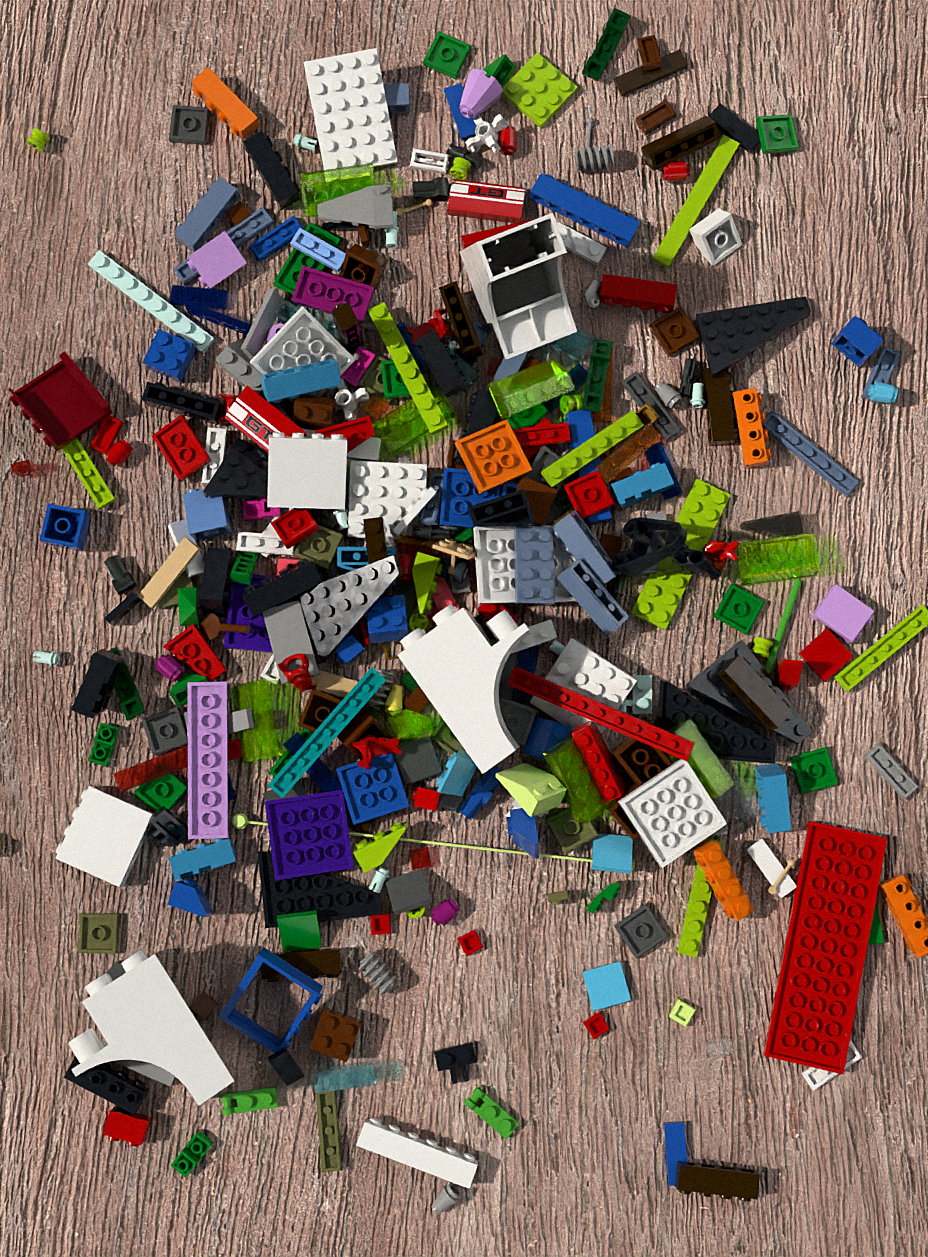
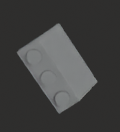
(238, 366)

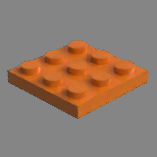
(493, 456)

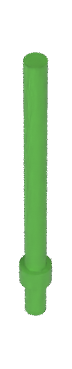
(782, 627)

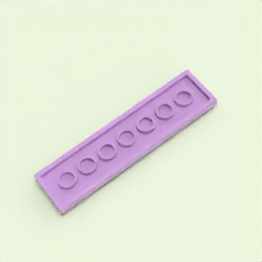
(207, 760)

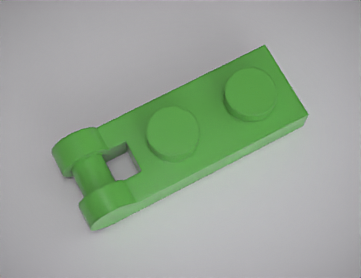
(250, 1100)
(492, 1113)

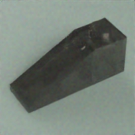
(775, 526)

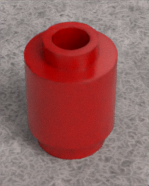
(507, 140)
(675, 171)
(119, 453)
(406, 563)

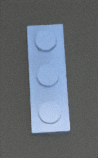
(318, 249)

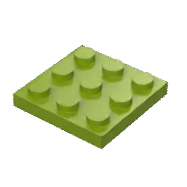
(538, 90)

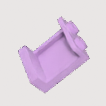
(216, 260)
(843, 613)

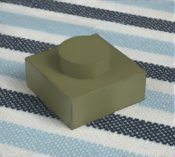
(557, 897)

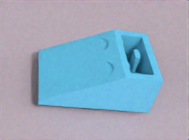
(459, 773)

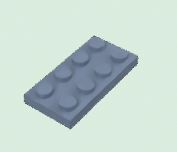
(534, 565)

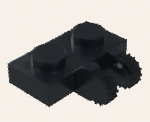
(169, 825)
(454, 1057)

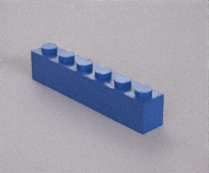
(584, 210)
(580, 431)

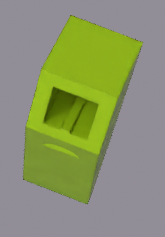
(425, 576)
(374, 852)

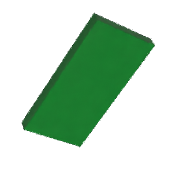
(290, 272)

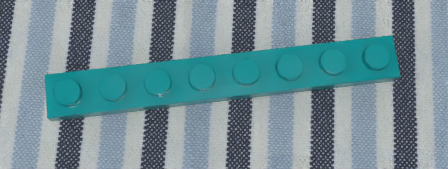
(326, 732)

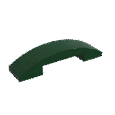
(607, 45)
(596, 375)
(127, 691)

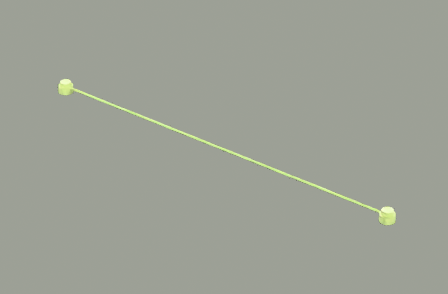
(241, 821)

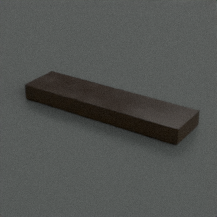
(639, 78)

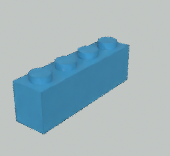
(300, 380)

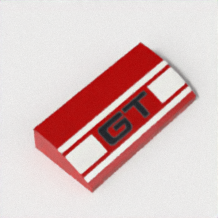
(486, 201)
(259, 418)

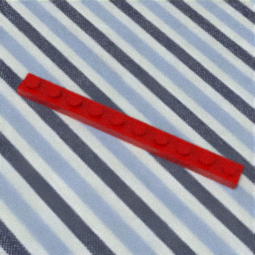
(601, 713)

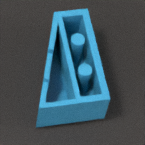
(643, 485)
(356, 557)
(772, 798)
(203, 858)

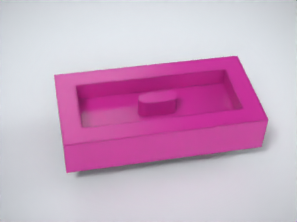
(357, 369)

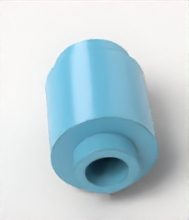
(882, 392)

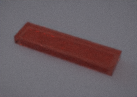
(152, 769)

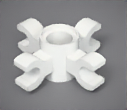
(486, 133)
(349, 407)

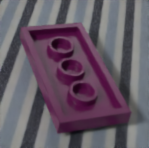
(325, 291)

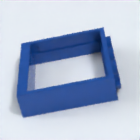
(253, 1029)

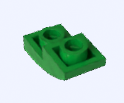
(104, 745)
(608, 892)
(192, 1153)

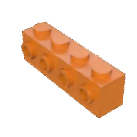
(225, 104)
(751, 428)
(723, 880)
(907, 913)

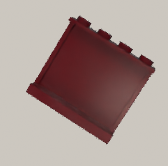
(61, 403)

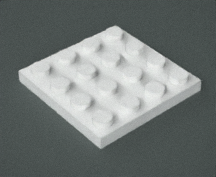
(298, 344)
(384, 492)
(588, 675)
(672, 812)

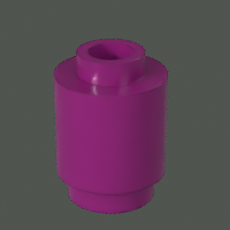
(169, 667)
(445, 912)

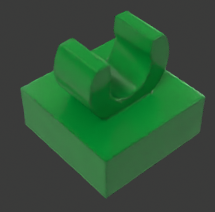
(464, 536)

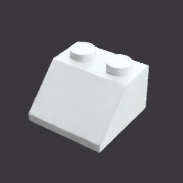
(716, 236)

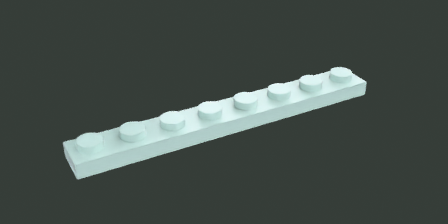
(151, 301)

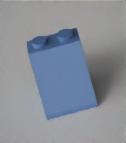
(206, 516)

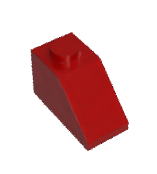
(788, 673)
(426, 798)

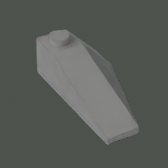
(365, 206)

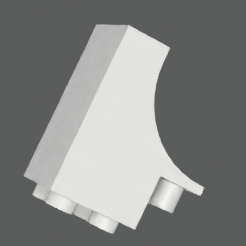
(521, 285)
(462, 678)
(151, 1023)

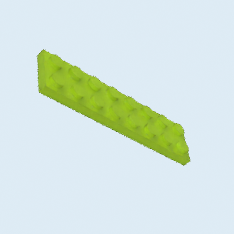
(665, 589)

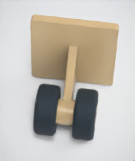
(450, 563)

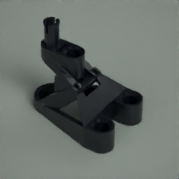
(653, 554)

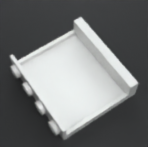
(307, 471)
(104, 836)

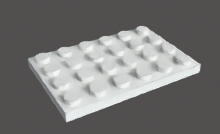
(350, 110)
(497, 565)

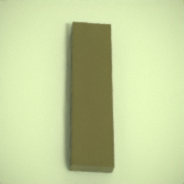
(329, 1131)

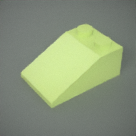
(532, 788)

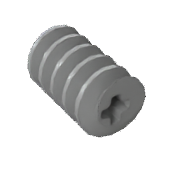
(594, 157)
(376, 700)
(377, 973)

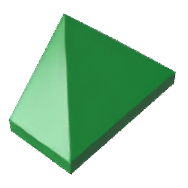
(500, 69)
(188, 606)
(180, 690)

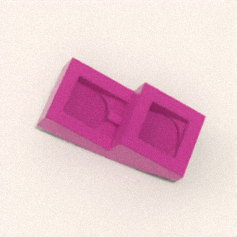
(258, 510)

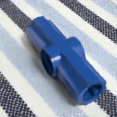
(480, 793)

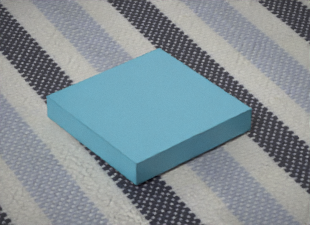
(612, 853)
(606, 985)

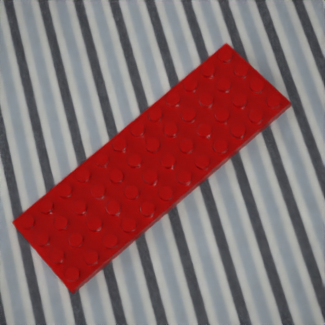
(825, 947)

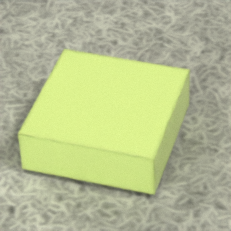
(682, 1012)

